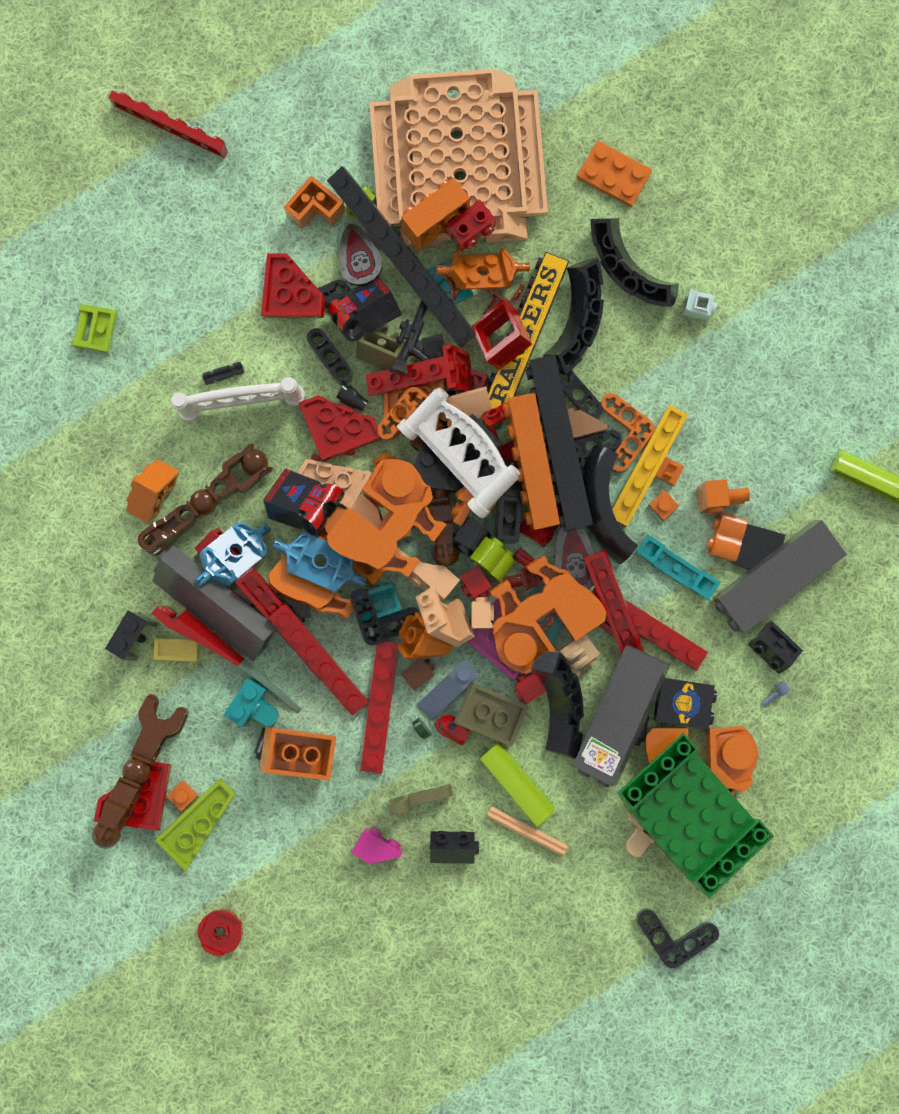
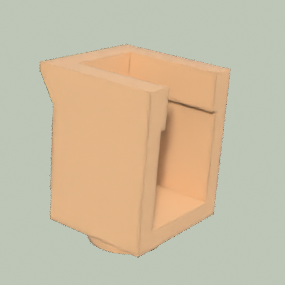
(482, 613)

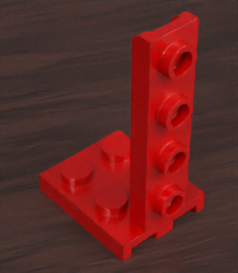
(453, 367)

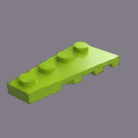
(189, 831)

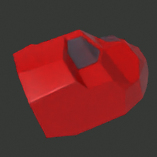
(447, 728)

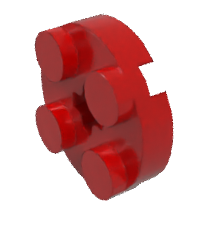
(208, 936)

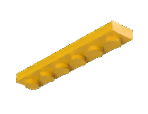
(648, 465)

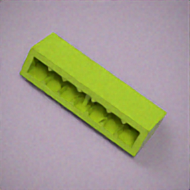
(866, 475)
(517, 783)

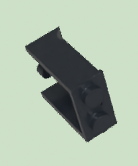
(128, 633)

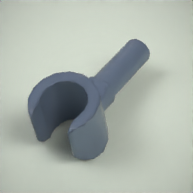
(781, 688)

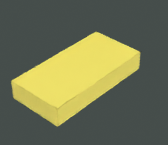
(175, 649)

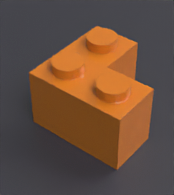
(311, 200)
(150, 489)

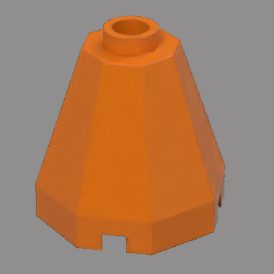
(417, 641)

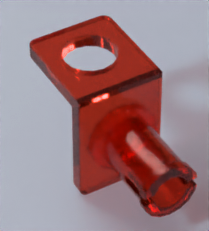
(497, 298)
(524, 579)

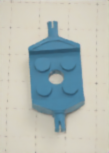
(300, 562)
(222, 564)

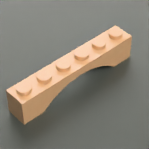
(424, 574)

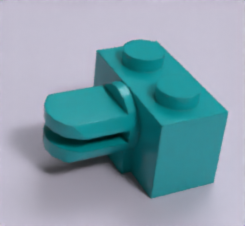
(250, 705)

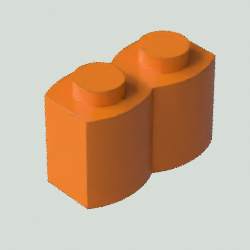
(726, 537)

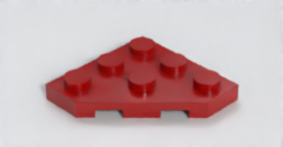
(289, 290)
(337, 427)
(151, 801)

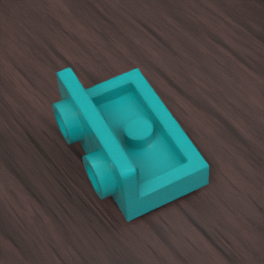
(384, 601)

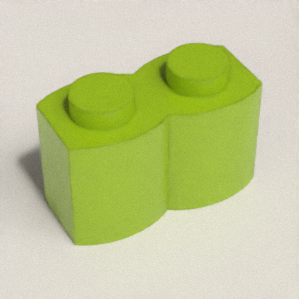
(493, 558)

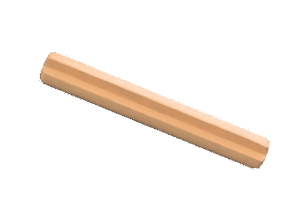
(527, 831)

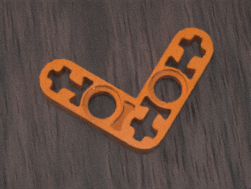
(407, 402)
(633, 427)

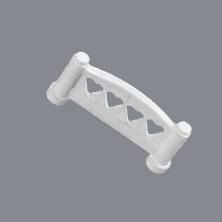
(190, 406)
(484, 489)

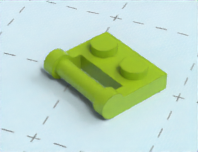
(100, 330)

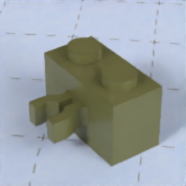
(379, 348)

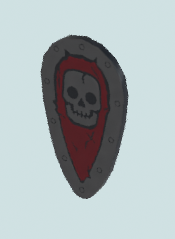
(359, 257)
(570, 555)

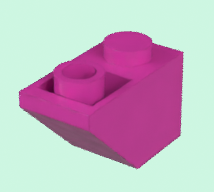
(374, 848)

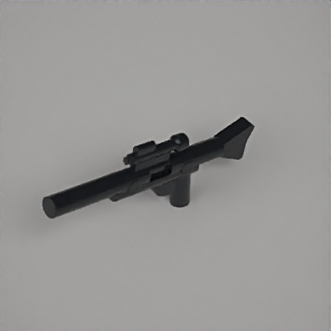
(412, 345)

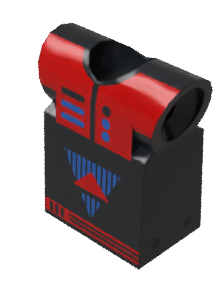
(363, 309)
(302, 502)

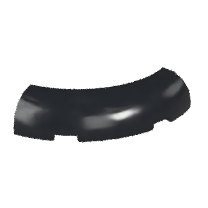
(624, 270)
(583, 317)
(605, 526)
(564, 703)

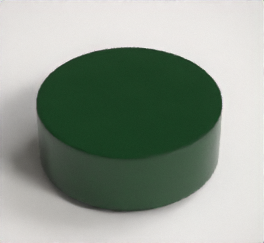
(421, 728)

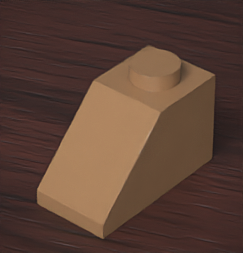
(584, 425)

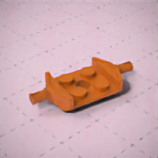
(498, 267)

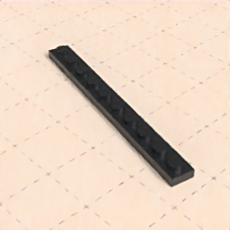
(401, 256)

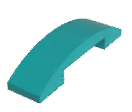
(677, 568)

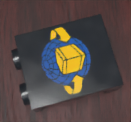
(685, 703)

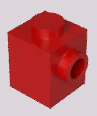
(475, 583)
(529, 687)

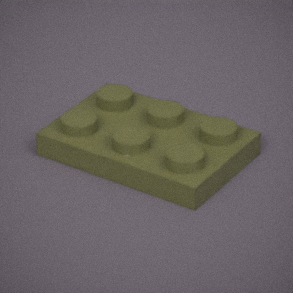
(491, 714)

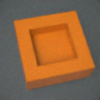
(663, 505)
(182, 795)

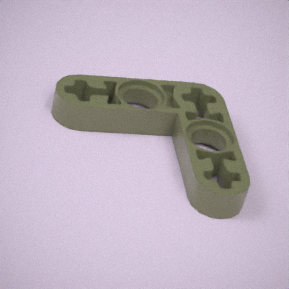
(403, 803)

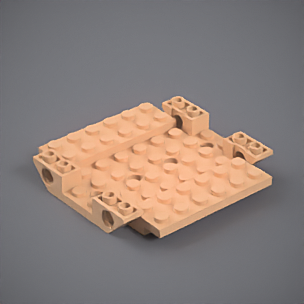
(497, 149)

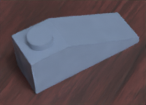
(448, 689)

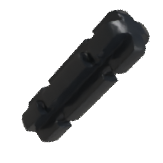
(223, 373)

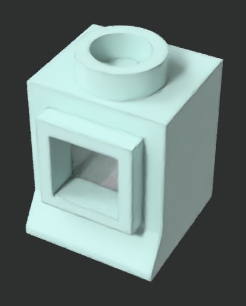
(699, 305)

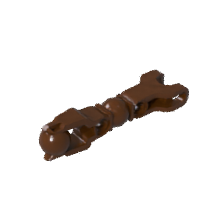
(204, 501)
(445, 550)
(137, 770)

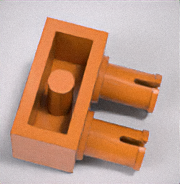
(716, 496)

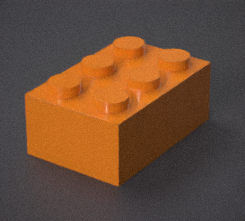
(428, 218)
(297, 753)

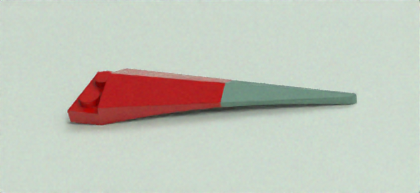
(194, 629)

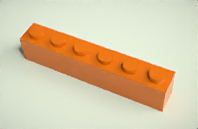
(532, 461)

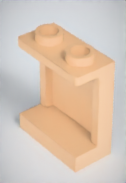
(445, 621)

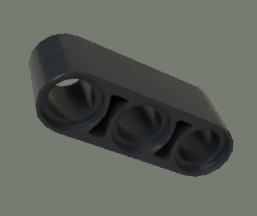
(324, 348)

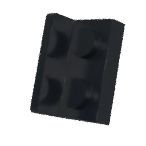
(775, 647)

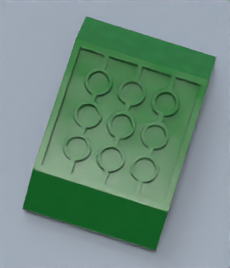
(693, 816)

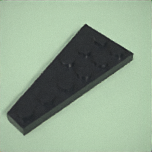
(439, 477)

